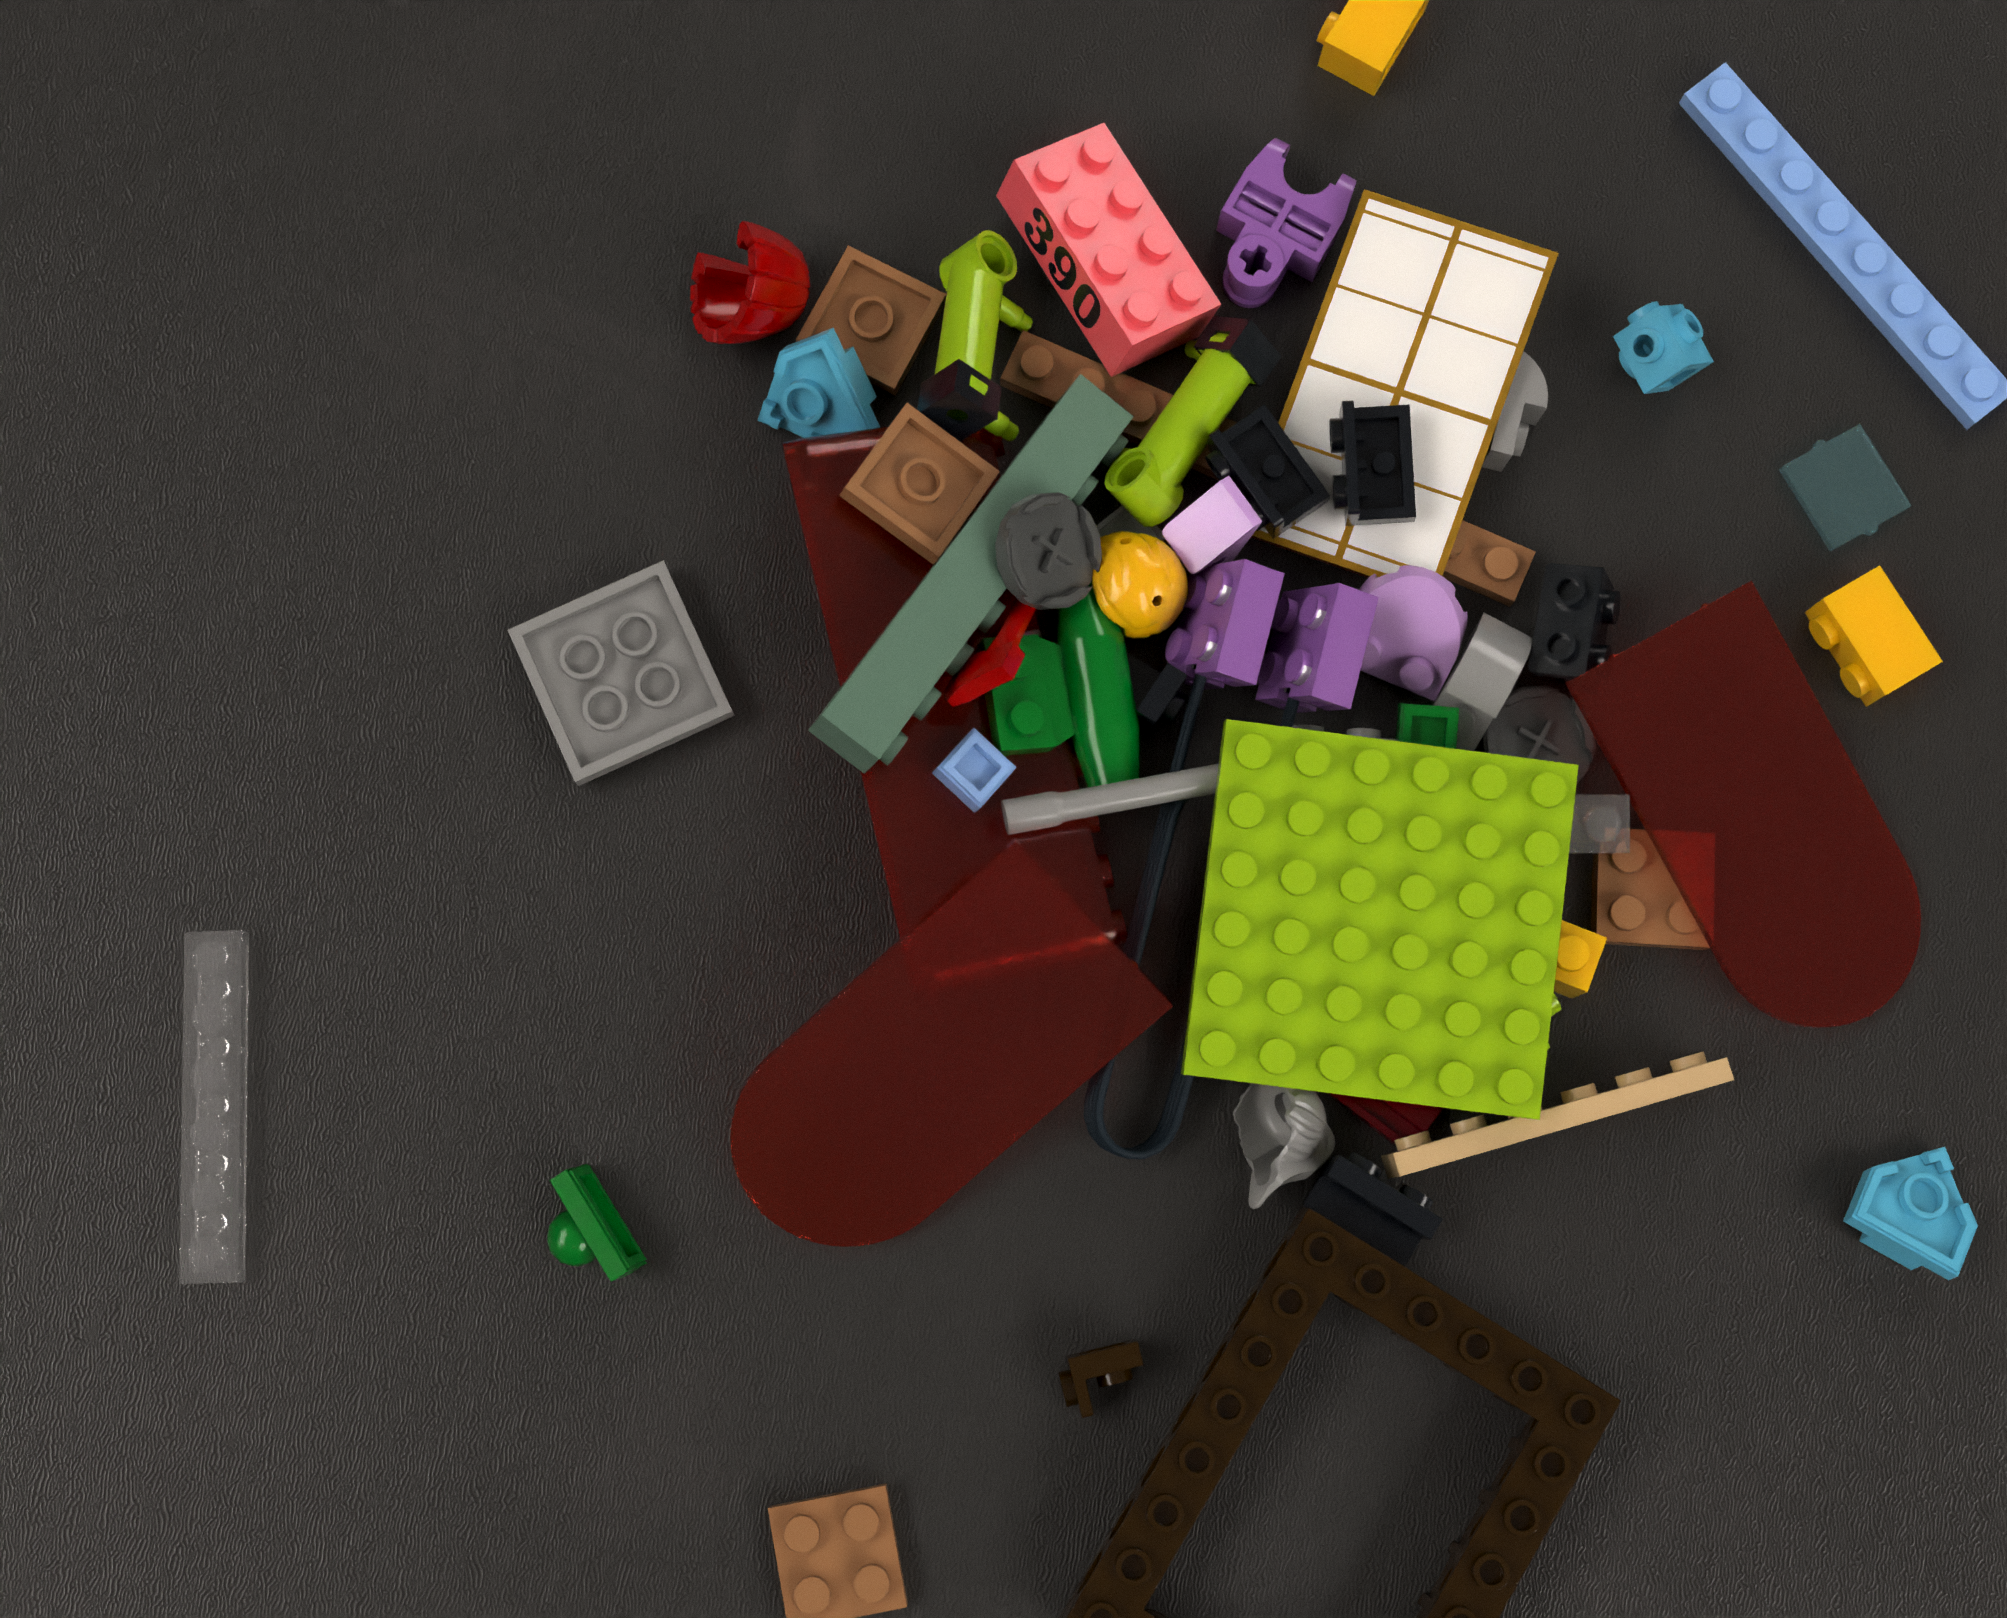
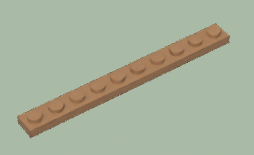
(1046, 370)

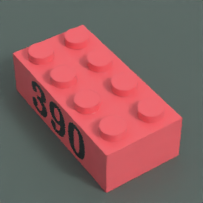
(1107, 249)

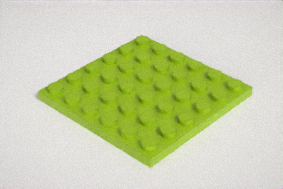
(1380, 919)

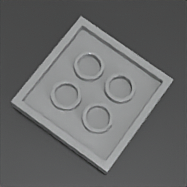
(620, 673)

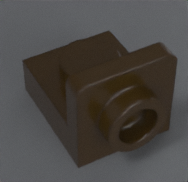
(1107, 1363)

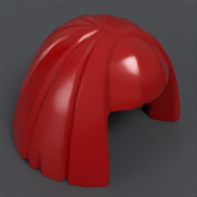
(750, 301)

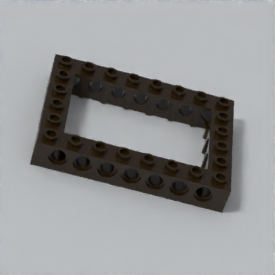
(1309, 1263)

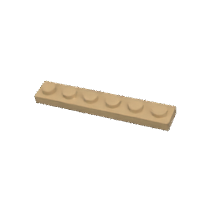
(1578, 1107)

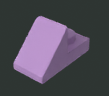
(1212, 527)

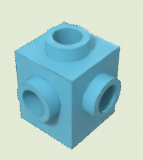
(1662, 346)

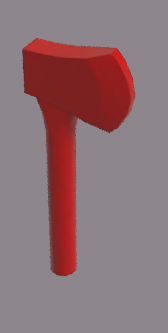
(995, 665)

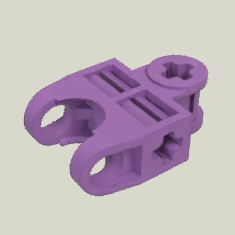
(1277, 227)

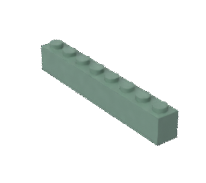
(965, 584)

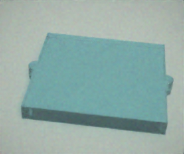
(1845, 487)

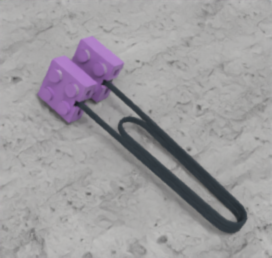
(1218, 642)

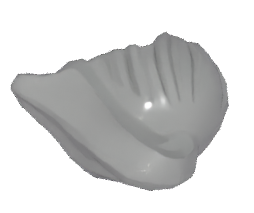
(1281, 1137)

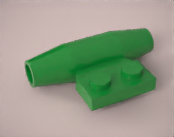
(1072, 692)

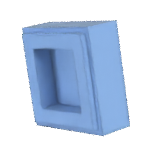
(974, 770)

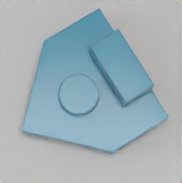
(819, 389)
(1914, 1213)

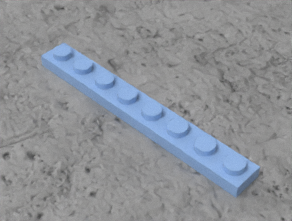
(1846, 245)

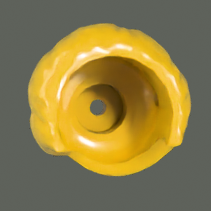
(1139, 583)

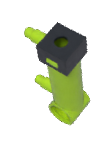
(1229, 359)
(961, 390)

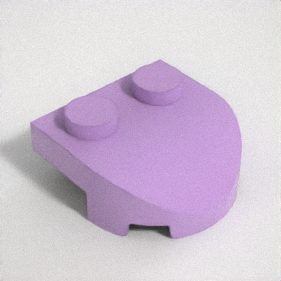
(1414, 629)

